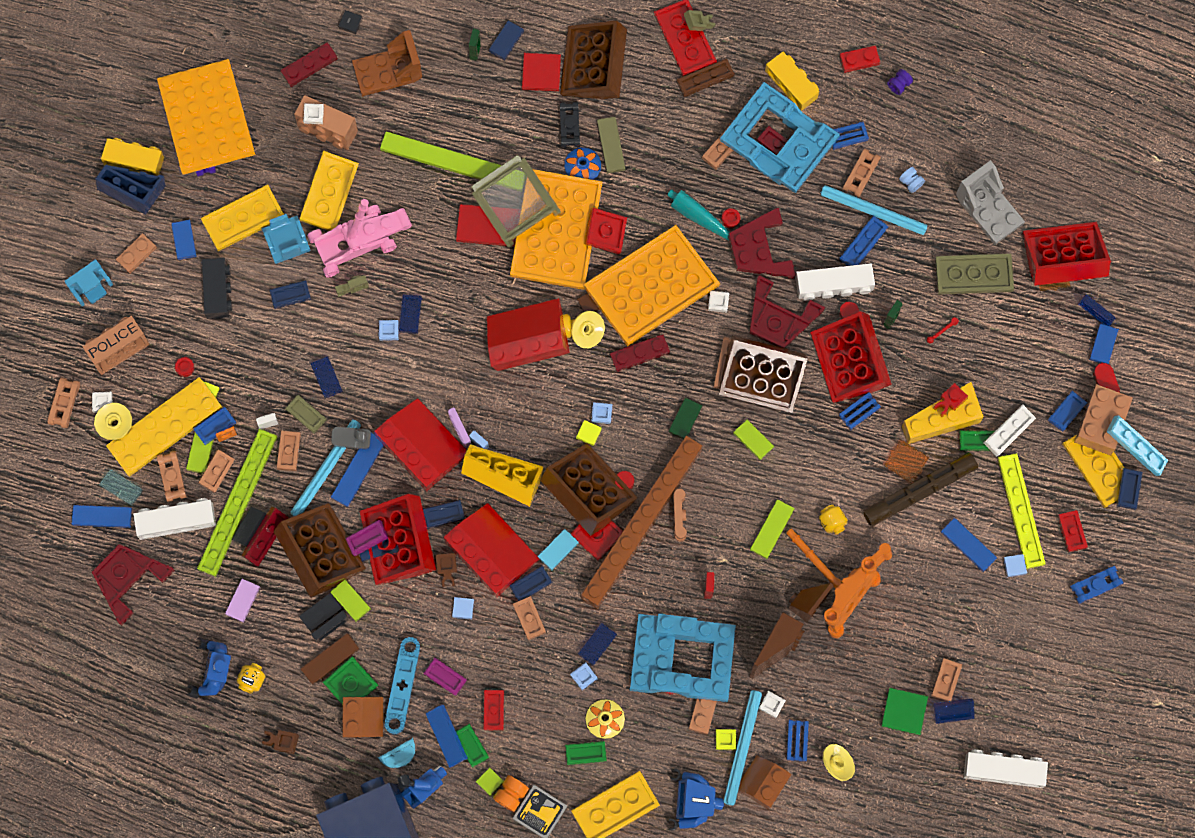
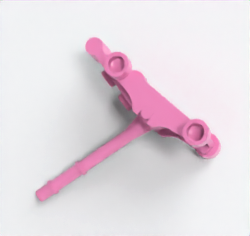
(361, 235)

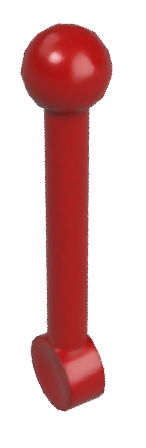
(954, 321)

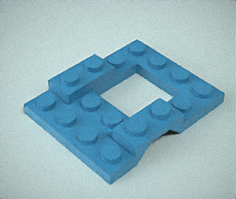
(798, 155)
(655, 653)

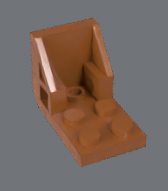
(390, 68)

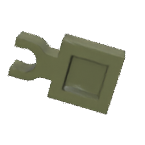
(698, 22)
(355, 284)

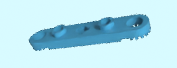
(399, 699)

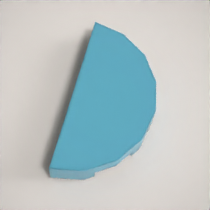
(400, 755)

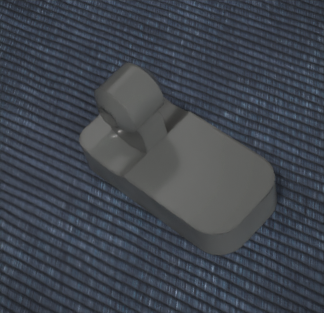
(351, 438)

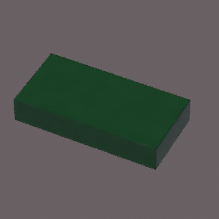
(474, 44)
(893, 314)
(685, 418)

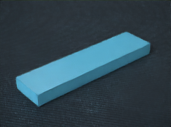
(1137, 445)

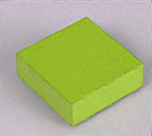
(489, 781)

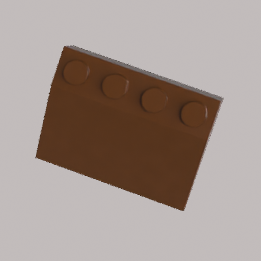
(594, 60)
(762, 374)
(588, 488)
(318, 549)
(781, 641)

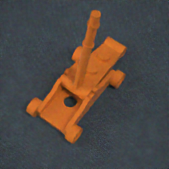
(850, 589)

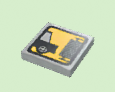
(540, 812)

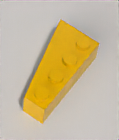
(930, 423)
(503, 473)

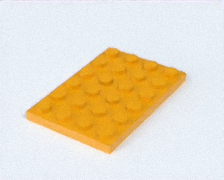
(205, 116)
(555, 246)
(651, 285)

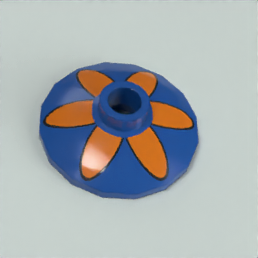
(589, 170)

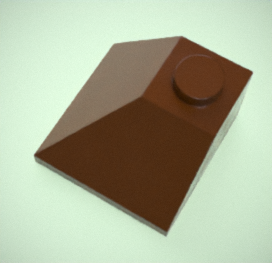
(809, 600)

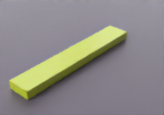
(1021, 510)

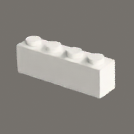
(835, 281)
(174, 519)
(1005, 769)

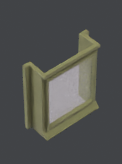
(513, 199)

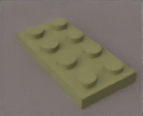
(974, 274)

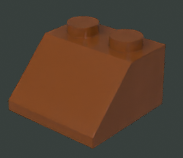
(362, 716)
(763, 781)

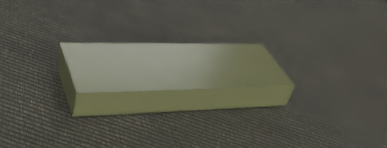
(611, 145)

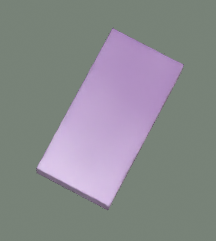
(459, 427)
(242, 600)

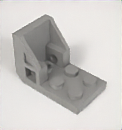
(985, 203)

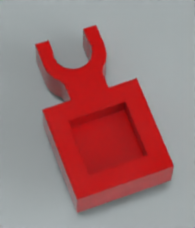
(951, 399)

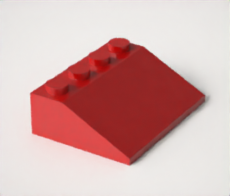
(1066, 253)
(526, 335)
(851, 357)
(421, 444)
(407, 528)
(491, 549)

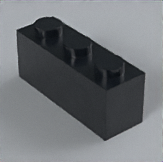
(216, 288)

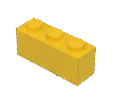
(792, 80)
(132, 156)

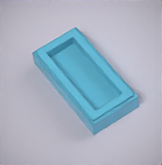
(558, 549)

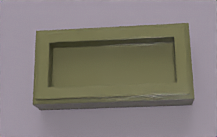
(305, 414)

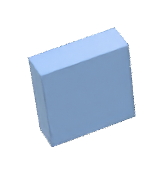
(388, 330)
(601, 413)
(478, 440)
(1015, 565)
(463, 608)
(583, 676)

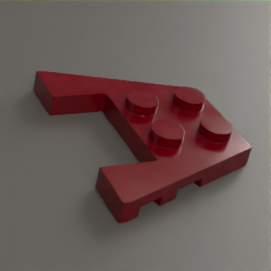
(751, 247)
(776, 323)
(120, 572)

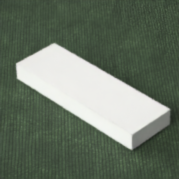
(1009, 430)

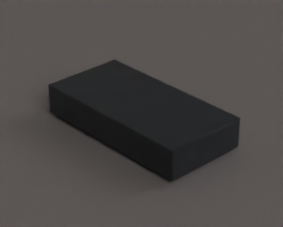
(248, 526)
(320, 612)
(330, 626)

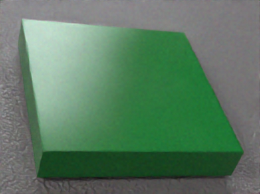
(350, 681)
(904, 711)

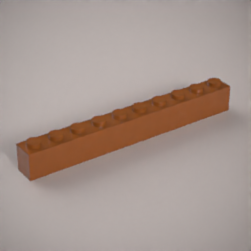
(641, 522)

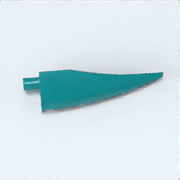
(696, 212)

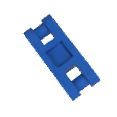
(1096, 585)

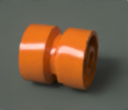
(511, 792)

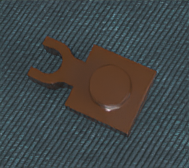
(446, 565)
(283, 742)

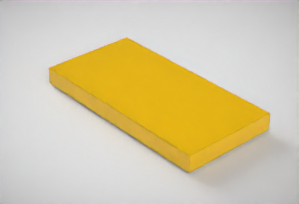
(328, 191)
(242, 217)
(1098, 469)
(615, 807)

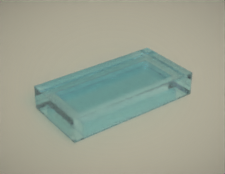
(121, 487)

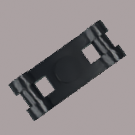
(569, 124)

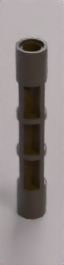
(920, 489)

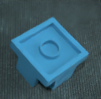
(285, 238)
(88, 283)

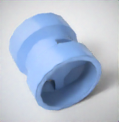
(912, 180)

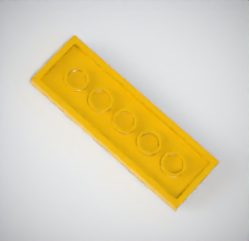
(164, 426)

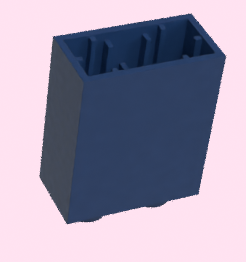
(374, 814)

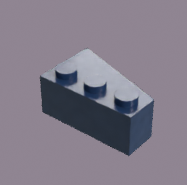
(130, 187)

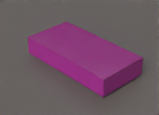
(367, 538)
(445, 677)

